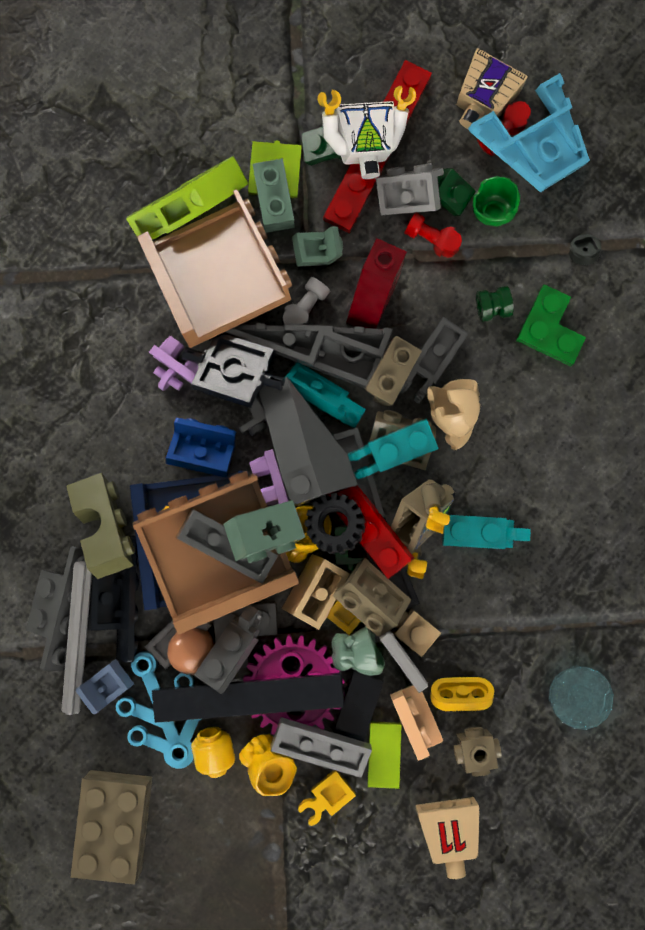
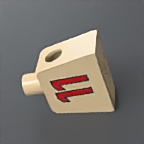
(451, 832)

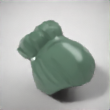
(357, 652)

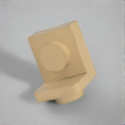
(416, 632)

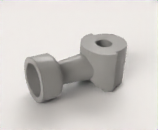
(299, 313)

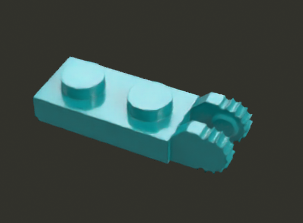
(396, 448)

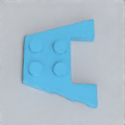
(546, 149)

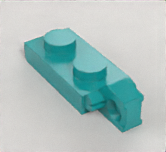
(325, 395)
(482, 532)

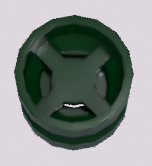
(494, 303)

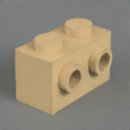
(314, 595)

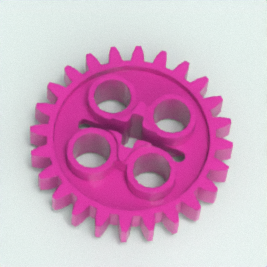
(271, 667)

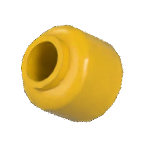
(213, 752)

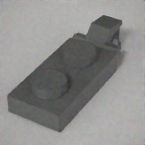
(231, 650)

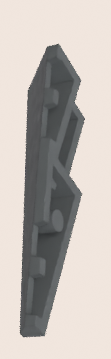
(336, 351)

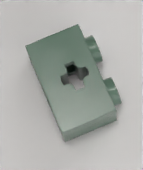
(273, 195)
(247, 530)

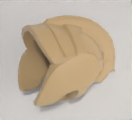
(455, 409)

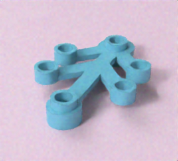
(170, 730)

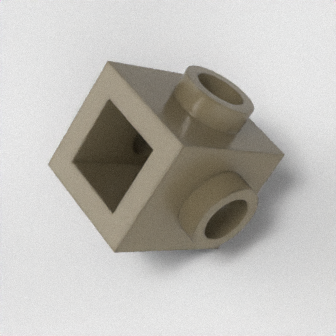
(471, 741)

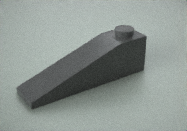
(305, 449)

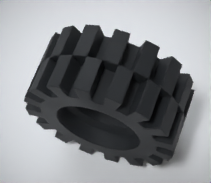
(321, 510)

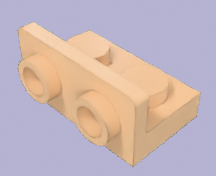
(417, 720)

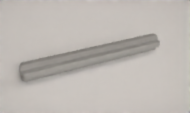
(76, 637)

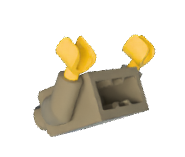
(419, 517)

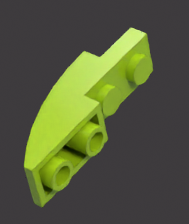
(189, 200)

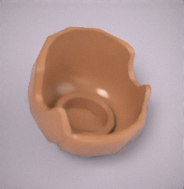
(189, 650)

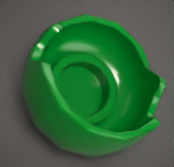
(496, 201)

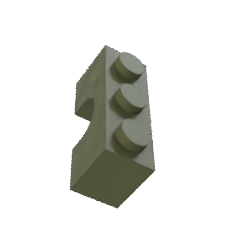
(108, 548)

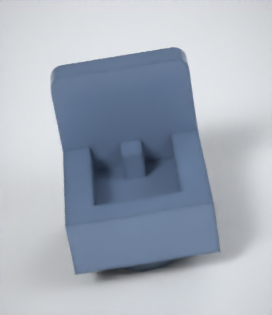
(104, 687)

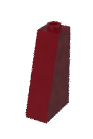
(376, 284)

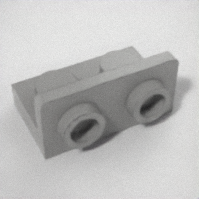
(409, 190)

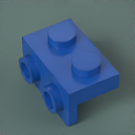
(201, 447)

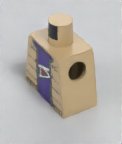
(488, 88)

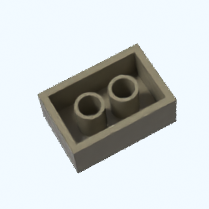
(111, 827)

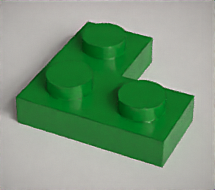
(543, 329)

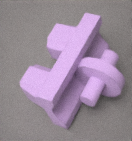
(167, 355)
(268, 465)

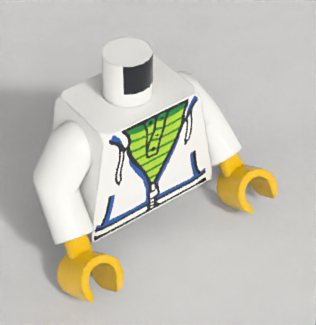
(365, 130)

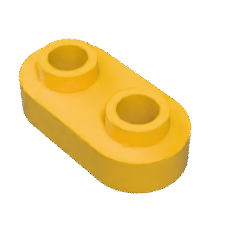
(461, 694)

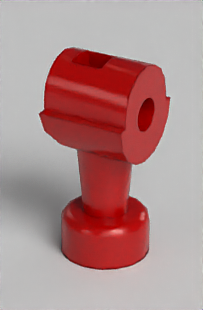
(514, 121)
(444, 241)

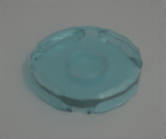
(581, 697)

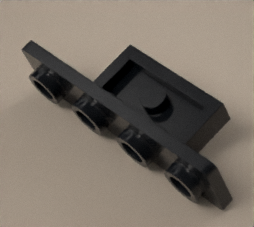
(114, 607)

